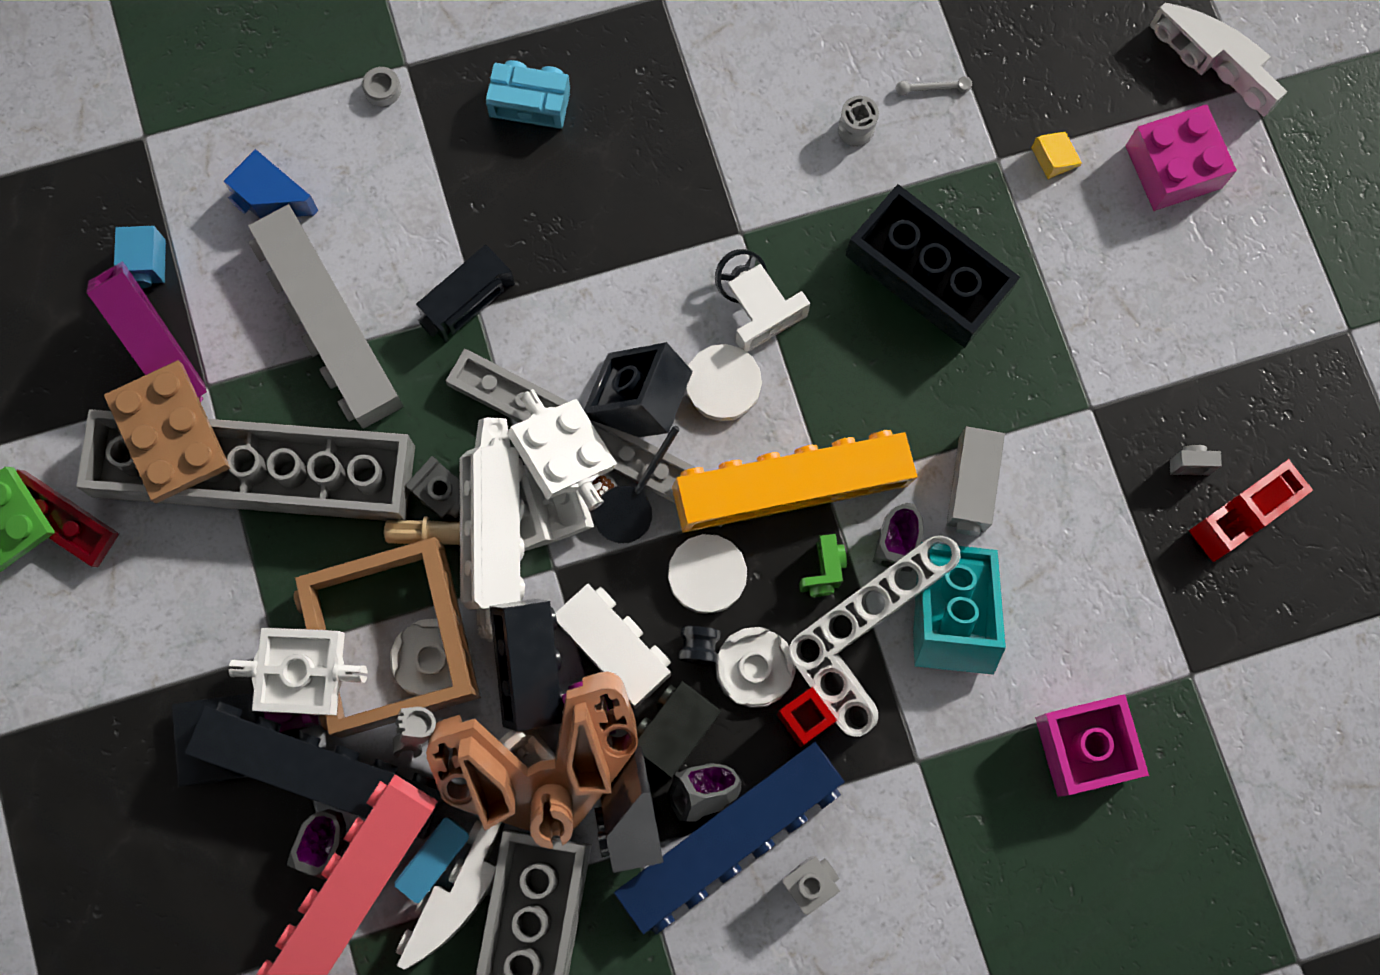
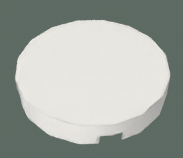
(724, 382)
(707, 574)
(755, 667)
(420, 670)

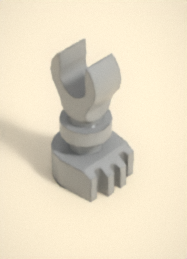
(414, 728)

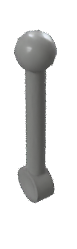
(962, 85)

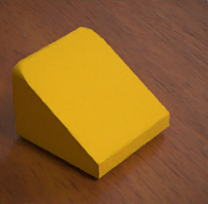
(1055, 154)

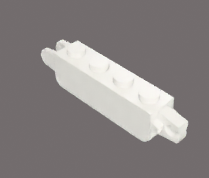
(490, 523)

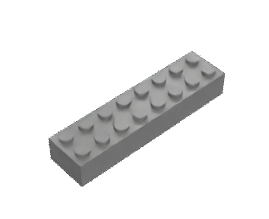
(269, 470)

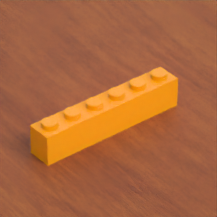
(793, 481)

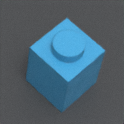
(142, 253)

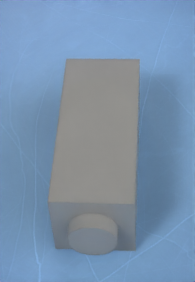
(975, 480)

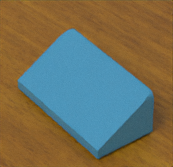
(432, 859)

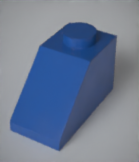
(264, 189)

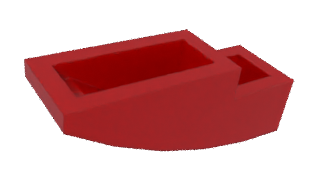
(1250, 510)

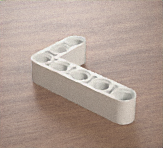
(863, 621)

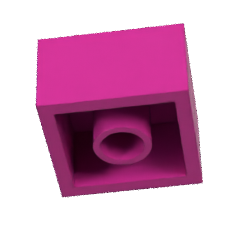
(1180, 157)
(1091, 745)

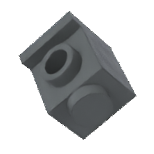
(428, 480)

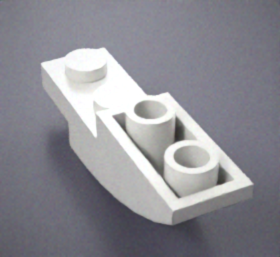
(1211, 43)
(446, 910)

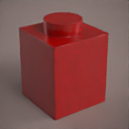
(806, 717)

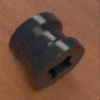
(699, 645)

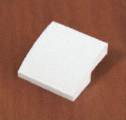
(550, 519)

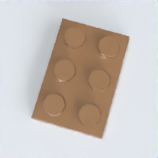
(166, 431)

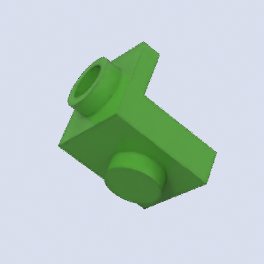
(831, 560)

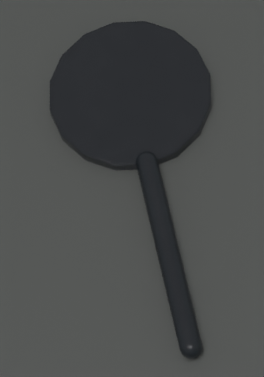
(626, 509)

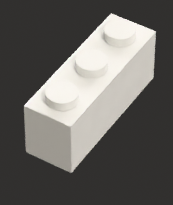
(613, 643)

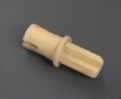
(414, 531)

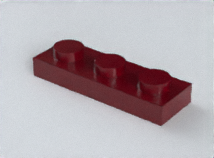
(73, 526)

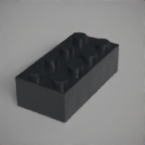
(931, 265)

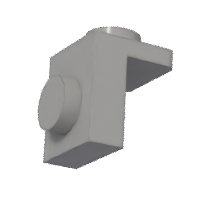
(812, 884)

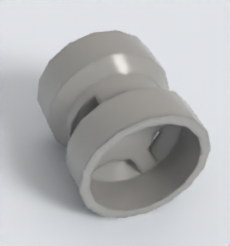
(856, 130)

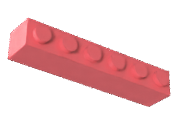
(352, 880)

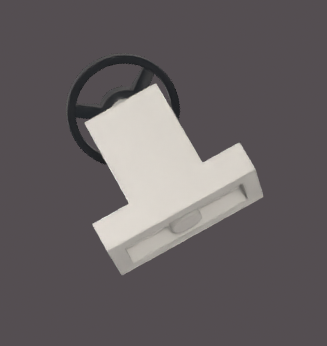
(760, 300)

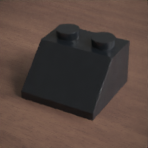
(639, 390)
(628, 819)

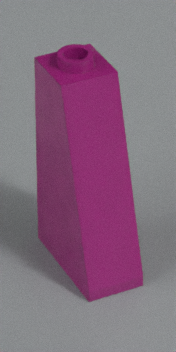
(138, 323)

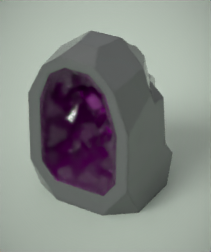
(899, 535)
(703, 790)
(317, 842)

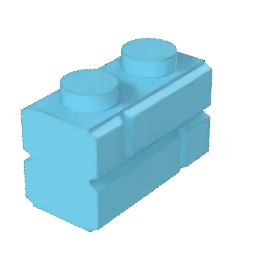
(528, 94)

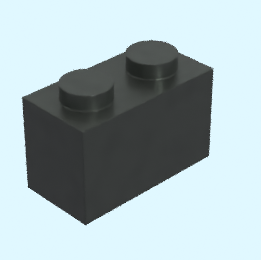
(676, 728)

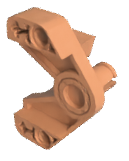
(552, 793)

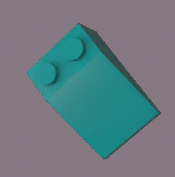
(961, 614)

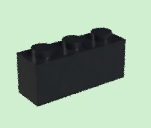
(527, 664)

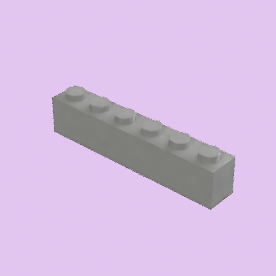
(325, 317)

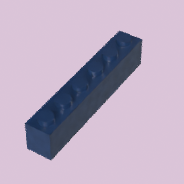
(730, 837)

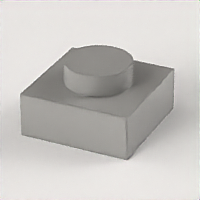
(1195, 461)

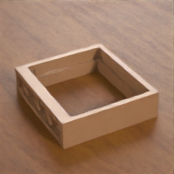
(449, 621)

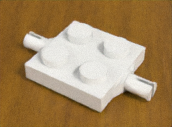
(561, 449)
(298, 671)

